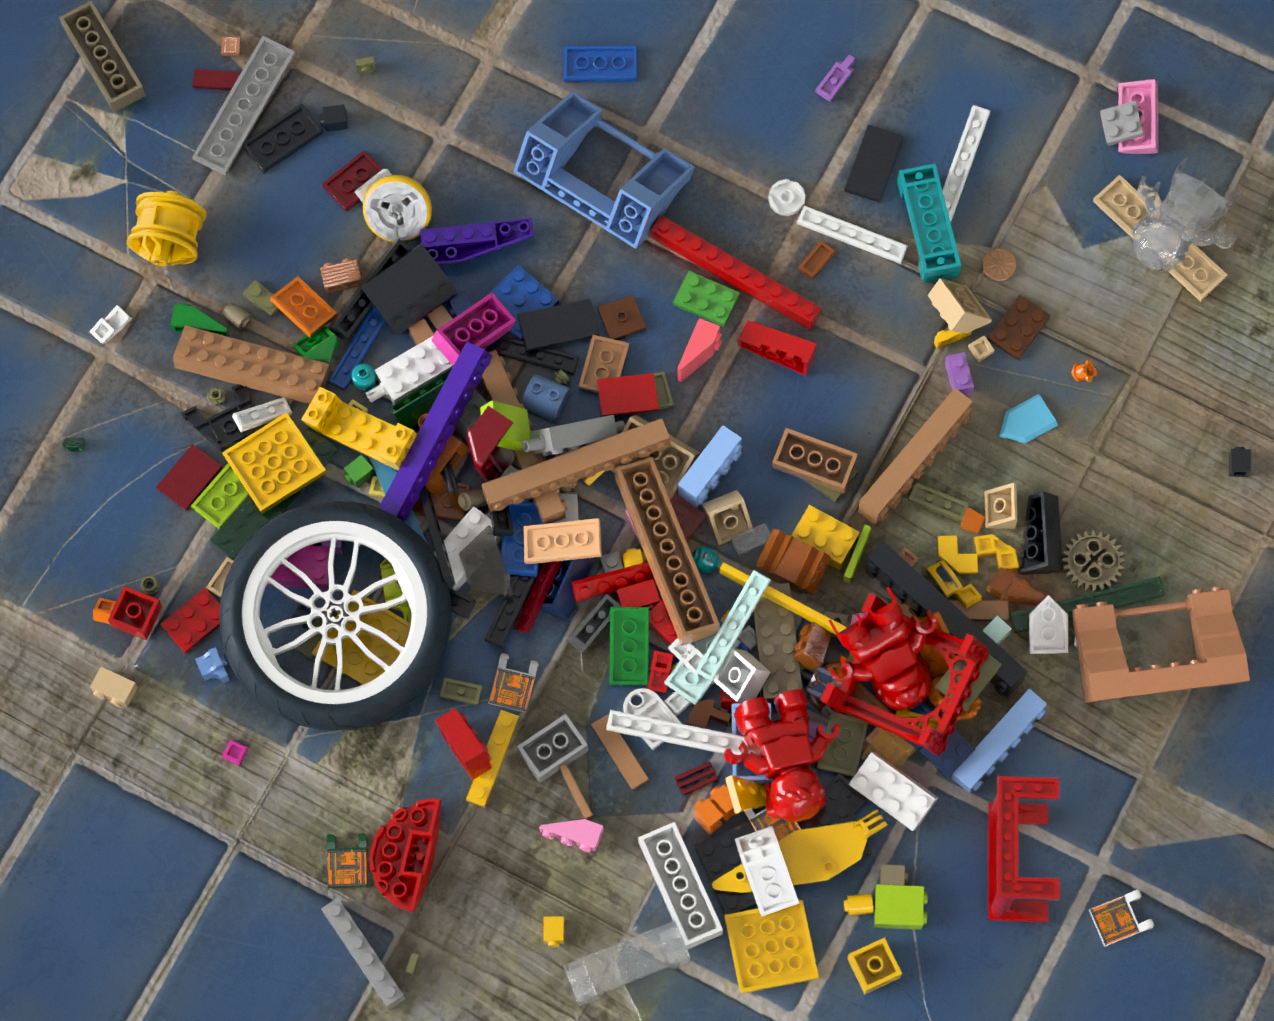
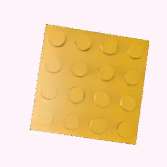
(274, 462)
(355, 662)
(771, 948)

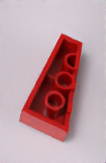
(778, 347)

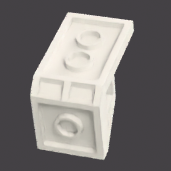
(766, 871)

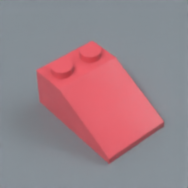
(701, 347)

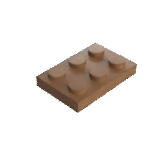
(604, 360)

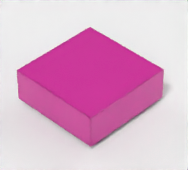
(235, 752)

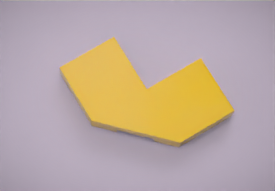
(991, 545)
(959, 562)

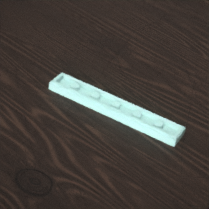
(733, 625)

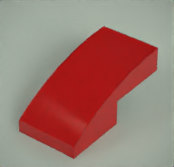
(660, 671)

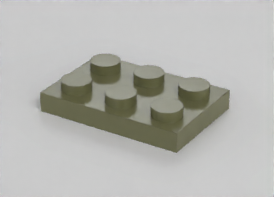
(987, 672)
(845, 751)

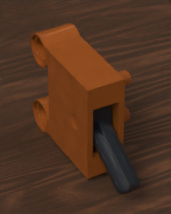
(447, 462)

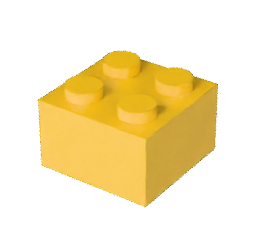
(874, 966)

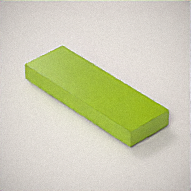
(857, 554)

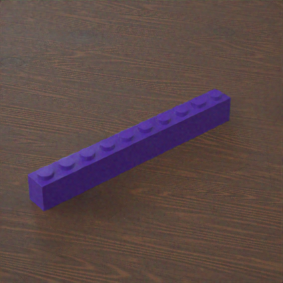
(435, 431)

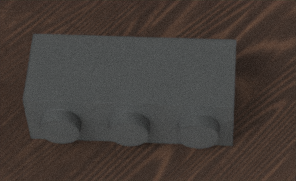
(592, 624)

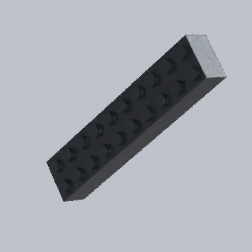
(922, 596)

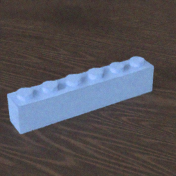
(999, 740)

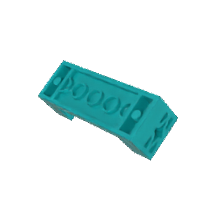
(929, 223)

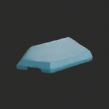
(1027, 420)

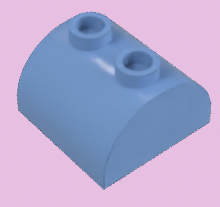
(545, 398)

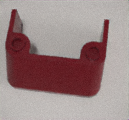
(483, 441)

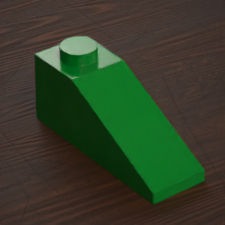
(190, 316)

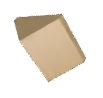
(1001, 507)

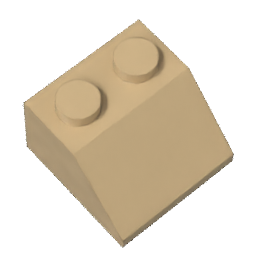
(727, 516)

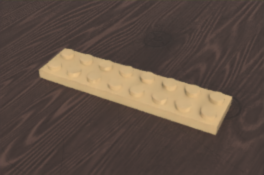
(1127, 208)

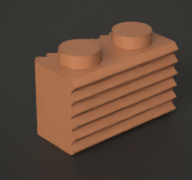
(340, 275)

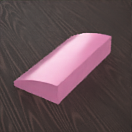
(1147, 100)

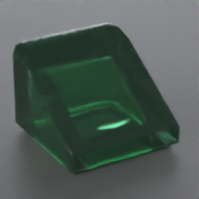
(74, 444)

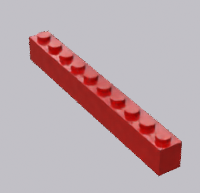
(735, 272)

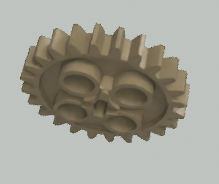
(1105, 572)

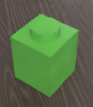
(358, 471)

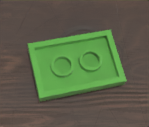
(706, 298)

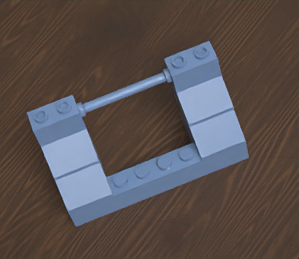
(639, 202)

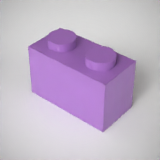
(959, 373)

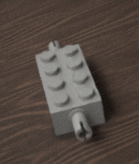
(572, 435)

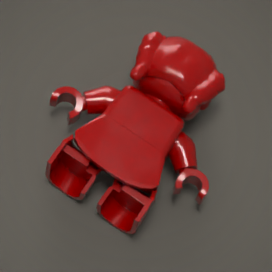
(888, 656)
(783, 754)

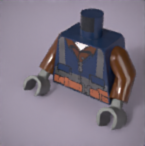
(817, 683)

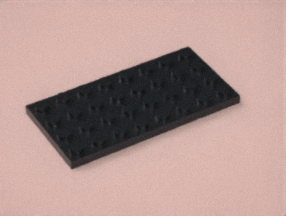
(721, 853)

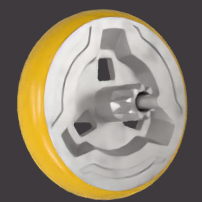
(394, 191)

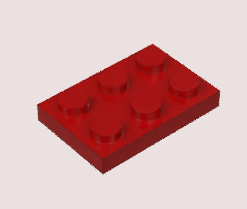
(193, 620)

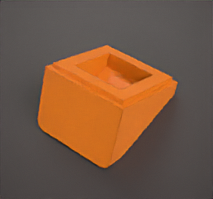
(972, 521)
(103, 610)

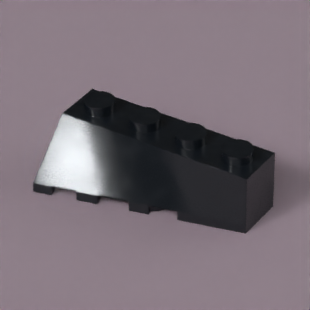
(1043, 536)

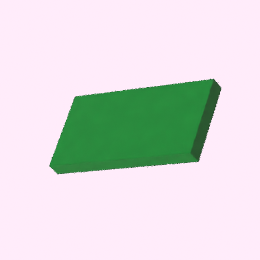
(629, 646)

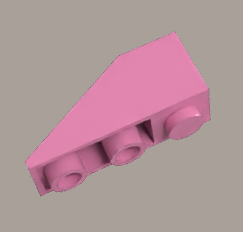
(577, 832)

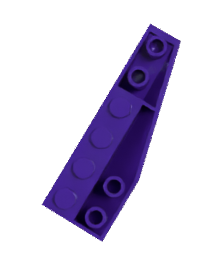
(469, 241)

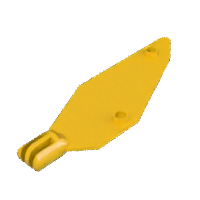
(814, 853)

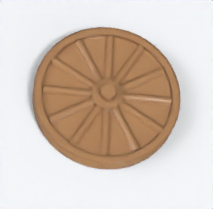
(999, 264)

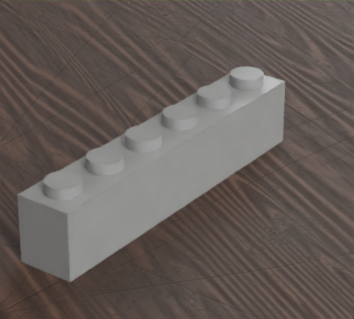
(363, 953)

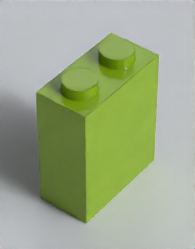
(519, 429)
(900, 907)

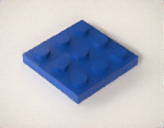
(522, 294)

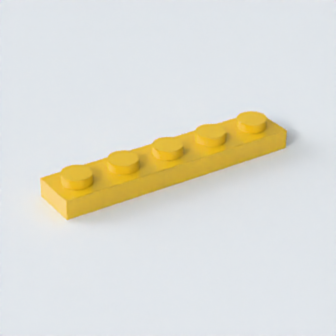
(497, 748)

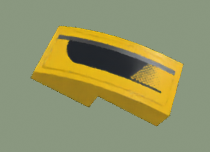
(944, 578)

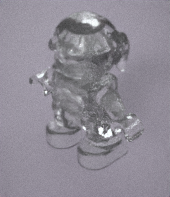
(1179, 221)

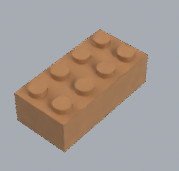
(815, 460)

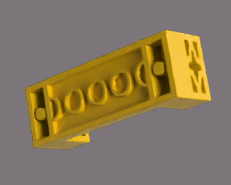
(358, 429)

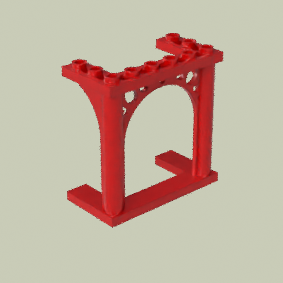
(933, 740)
(1003, 850)

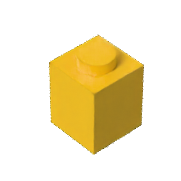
(553, 931)

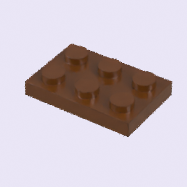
(1018, 327)

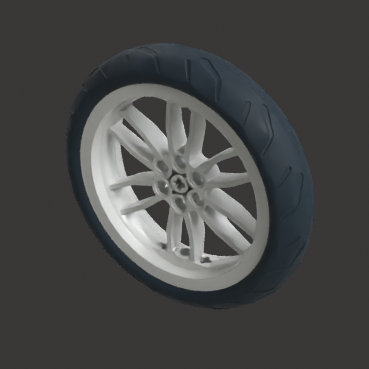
(252, 652)

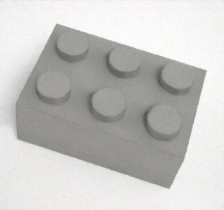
(552, 748)

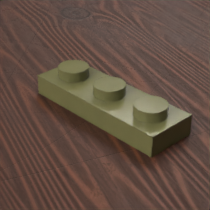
(938, 502)

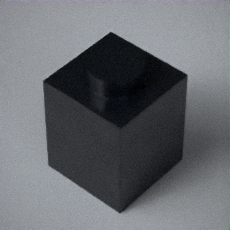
(334, 118)
(1239, 462)

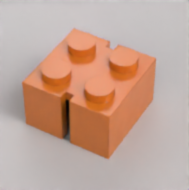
(711, 810)

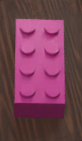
(478, 325)
(309, 560)

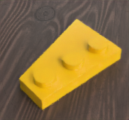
(745, 793)

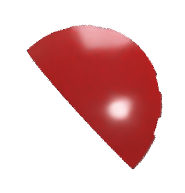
(405, 853)

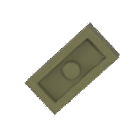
(261, 298)
(461, 691)

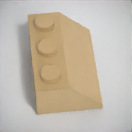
(958, 306)

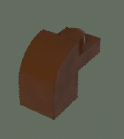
(705, 711)

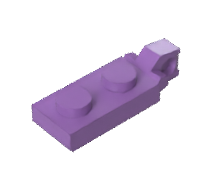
(835, 78)

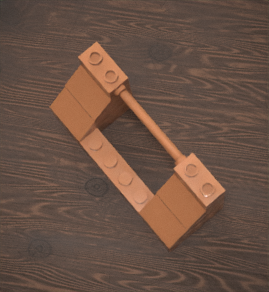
(1216, 643)

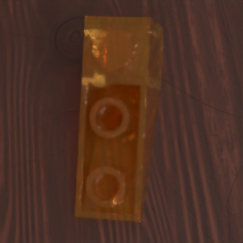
(1011, 589)

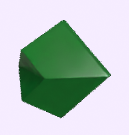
(318, 346)

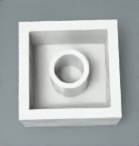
(741, 675)

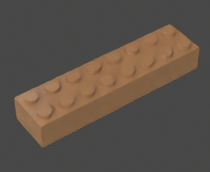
(250, 365)
(915, 457)

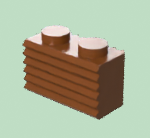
(812, 646)

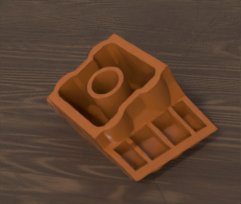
(792, 562)

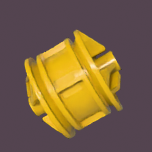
(166, 228)

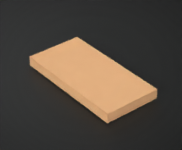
(562, 541)

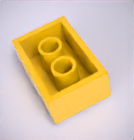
(826, 535)

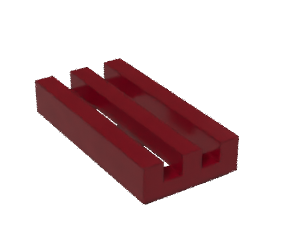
(711, 771)

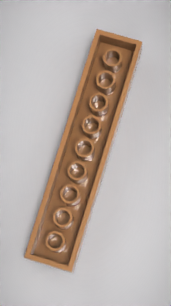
(667, 551)

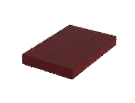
(350, 178)
(189, 477)

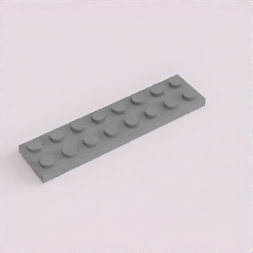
(244, 105)

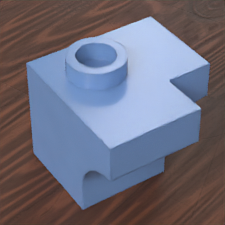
(212, 666)

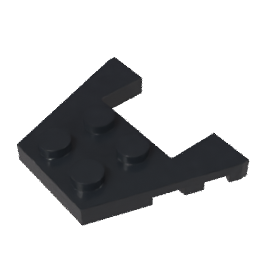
(221, 428)

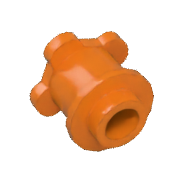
(1084, 371)

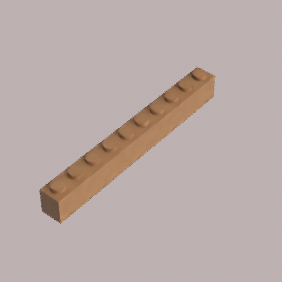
(500, 390)
(576, 465)

